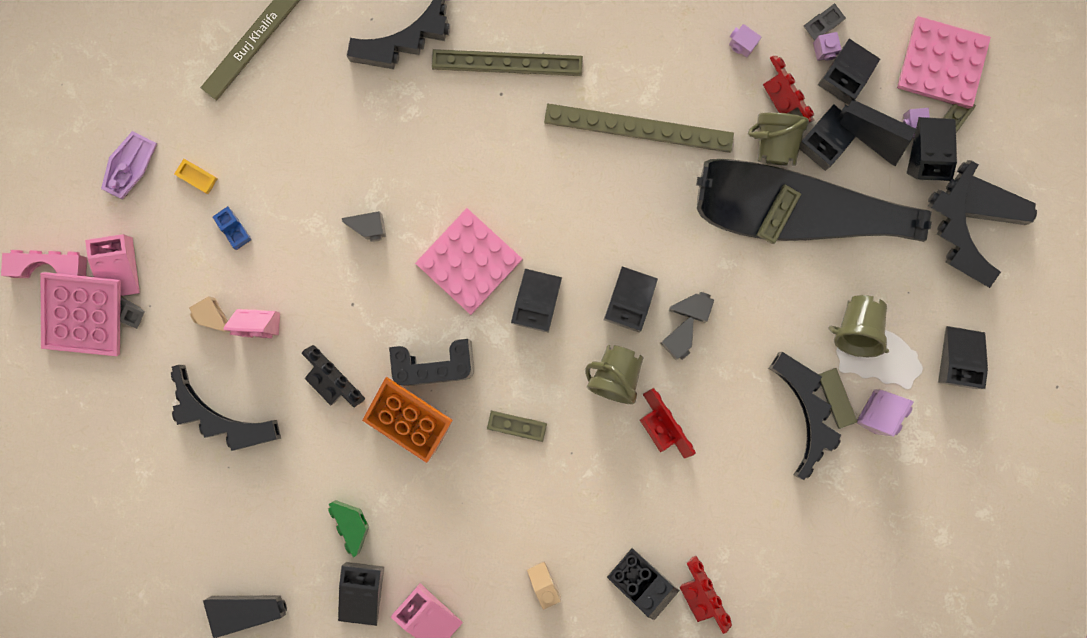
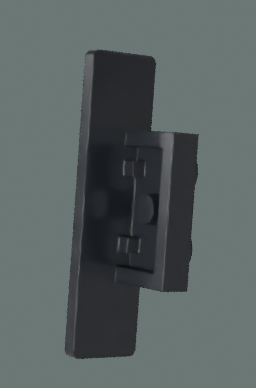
(329, 380)

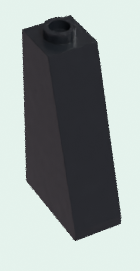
(877, 130)
(997, 204)
(238, 613)

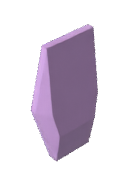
(127, 164)

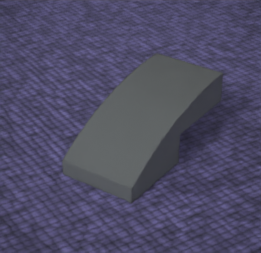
(824, 22)
(130, 313)

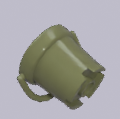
(779, 137)
(862, 328)
(615, 375)

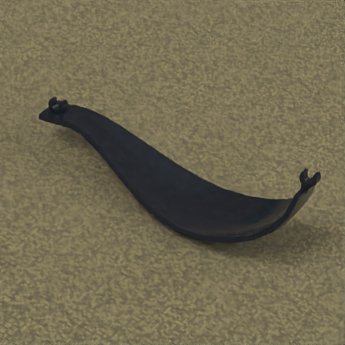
(741, 193)

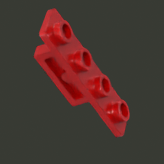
(784, 93)
(663, 427)
(703, 598)

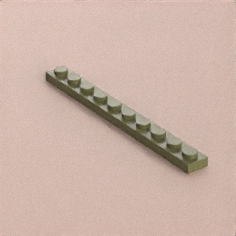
(639, 128)

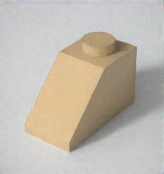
(208, 314)
(544, 585)

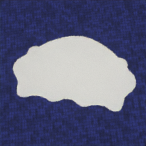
(897, 366)

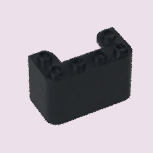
(408, 373)

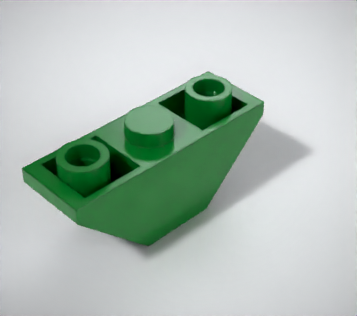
(350, 525)

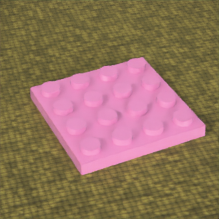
(944, 62)
(469, 261)
(80, 314)

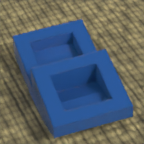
(232, 228)

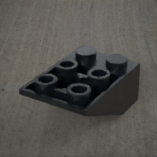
(849, 72)
(827, 139)
(933, 149)
(631, 299)
(536, 300)
(964, 358)
(643, 584)
(360, 593)

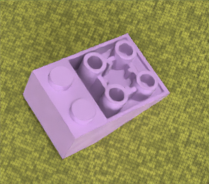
(885, 413)

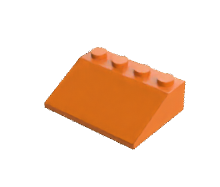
(407, 420)

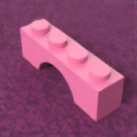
(21, 265)

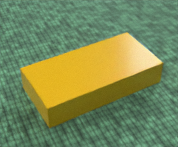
(195, 176)

